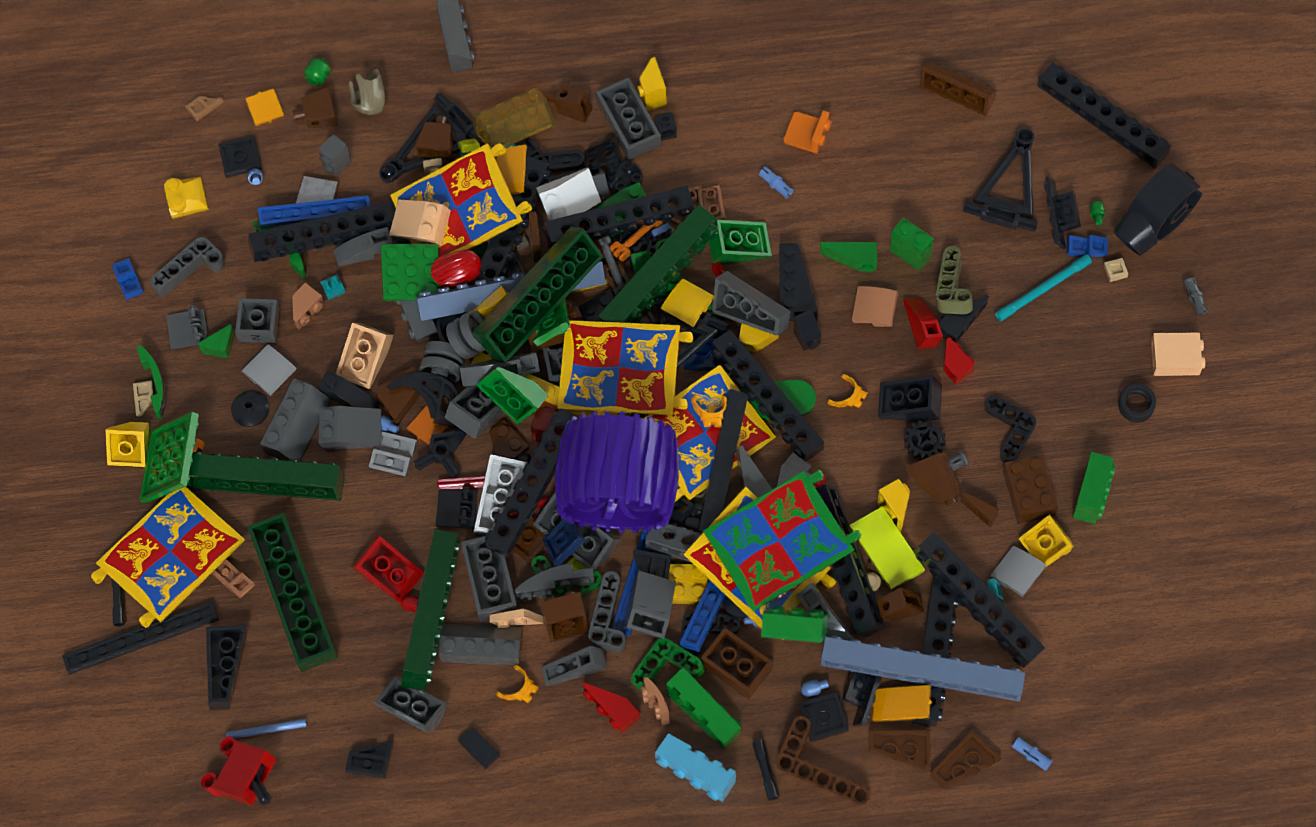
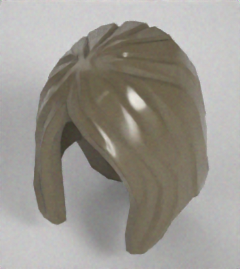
(371, 94)

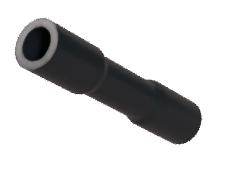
(118, 609)
(762, 758)

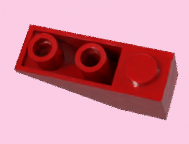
(923, 323)
(615, 707)

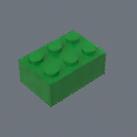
(1094, 488)
(795, 624)

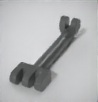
(603, 243)

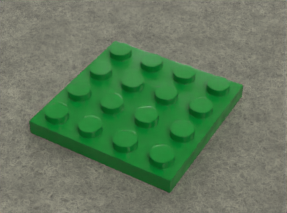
(169, 457)

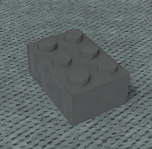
(473, 411)

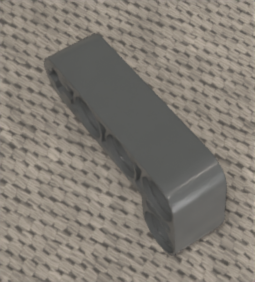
(185, 268)
(607, 610)

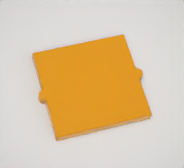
(264, 107)

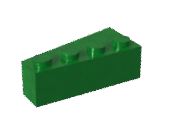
(703, 708)

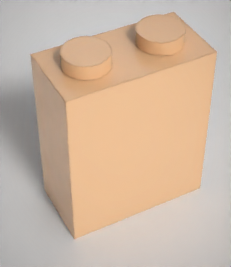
(1177, 354)

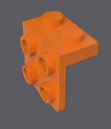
(807, 131)

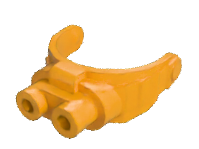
(855, 399)
(707, 417)
(526, 691)

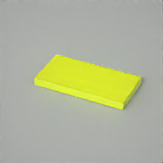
(887, 548)

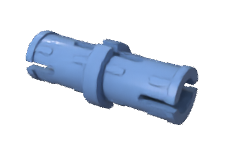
(776, 182)
(1032, 754)

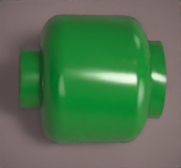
(317, 71)

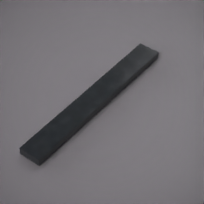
(723, 458)
(140, 637)

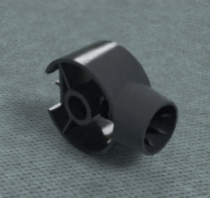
(1158, 209)

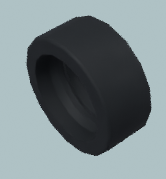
(1141, 390)

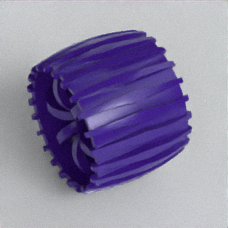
(617, 472)

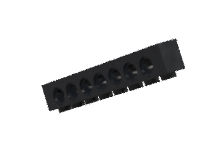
(1107, 124)
(533, 169)
(679, 196)
(314, 230)
(730, 343)
(505, 544)
(853, 566)
(989, 602)
(944, 638)

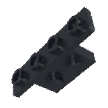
(1063, 212)
(861, 693)

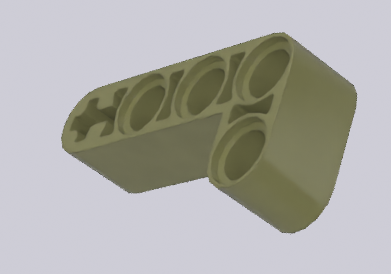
(948, 296)

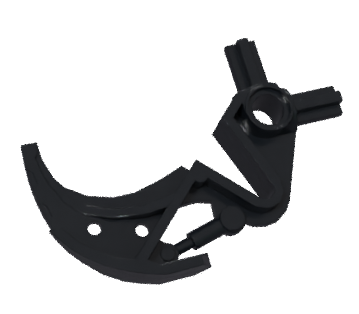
(447, 441)

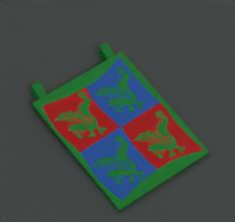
(779, 540)

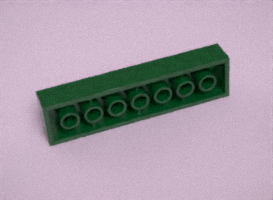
(662, 268)
(538, 294)
(266, 476)
(292, 592)
(430, 610)

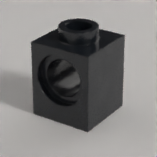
(666, 125)

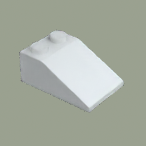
(569, 195)

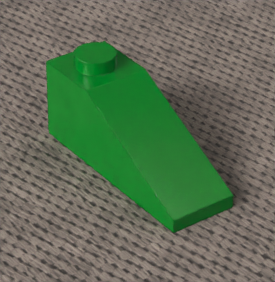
(857, 255)

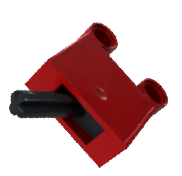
(242, 774)

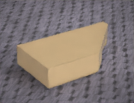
(142, 397)

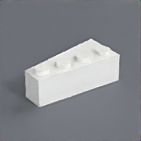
(497, 486)

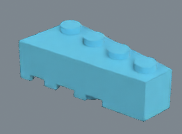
(695, 768)

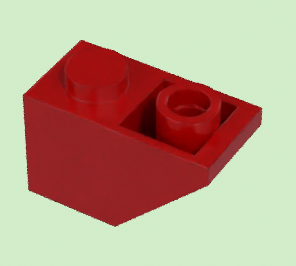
(956, 363)

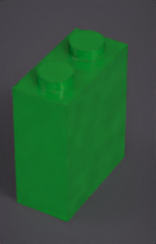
(911, 244)

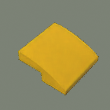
(687, 302)

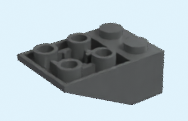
(650, 605)

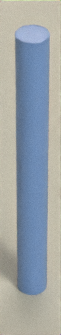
(267, 729)

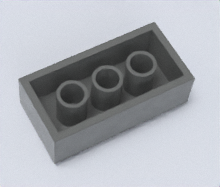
(628, 118)
(488, 579)

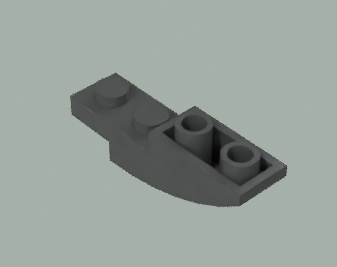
(363, 247)
(519, 364)
(544, 583)
(813, 600)

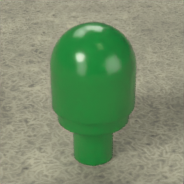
(1097, 212)

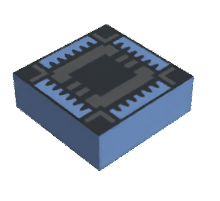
(661, 232)

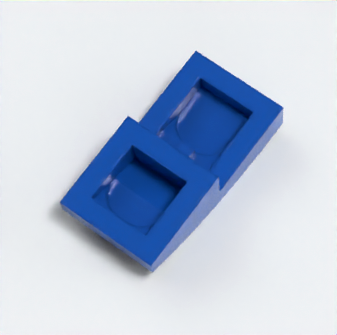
(1092, 246)
(127, 279)

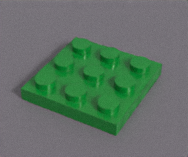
(407, 270)

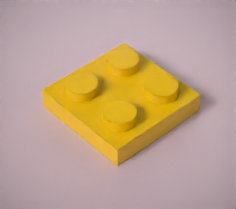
(689, 583)

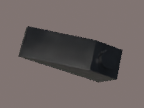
(957, 324)
(345, 392)

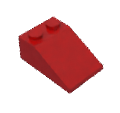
(387, 569)

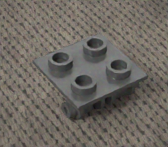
(187, 328)

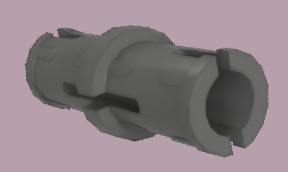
(1195, 296)

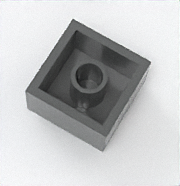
(257, 320)

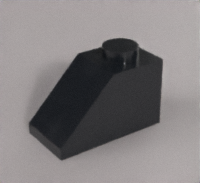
(807, 330)

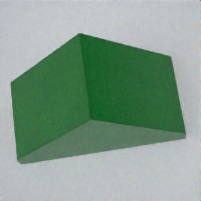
(219, 343)

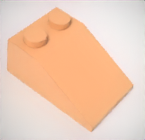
(420, 221)
(363, 354)

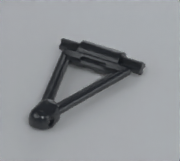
(462, 130)
(1002, 211)
(706, 326)

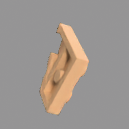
(515, 617)

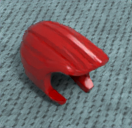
(456, 268)

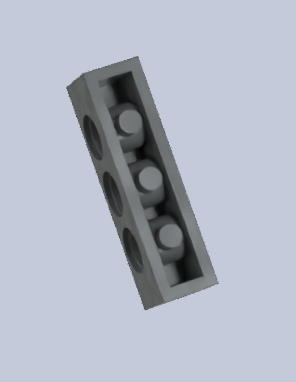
(673, 547)

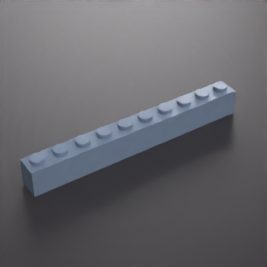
(467, 298)
(922, 668)

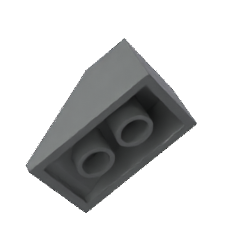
(349, 428)

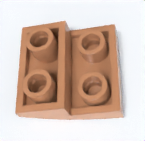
(710, 199)
(875, 306)
(655, 700)

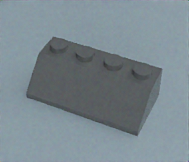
(454, 35)
(294, 421)
(597, 543)
(480, 644)

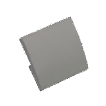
(269, 370)
(393, 454)
(1018, 570)

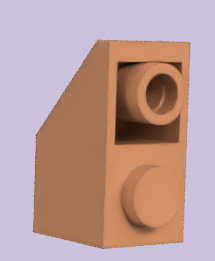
(305, 303)

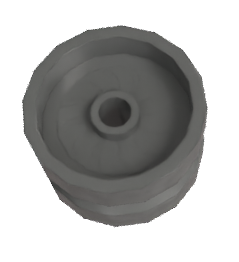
(461, 337)
(441, 360)

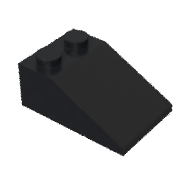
(910, 399)

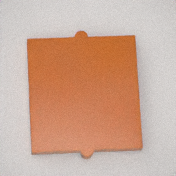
(424, 427)

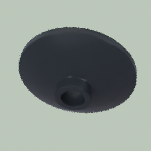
(250, 416)

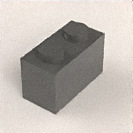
(334, 156)

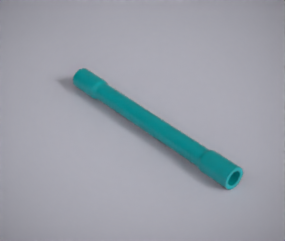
(1011, 308)

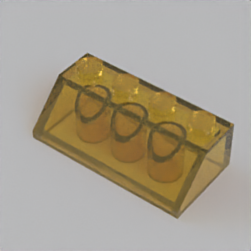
(514, 119)

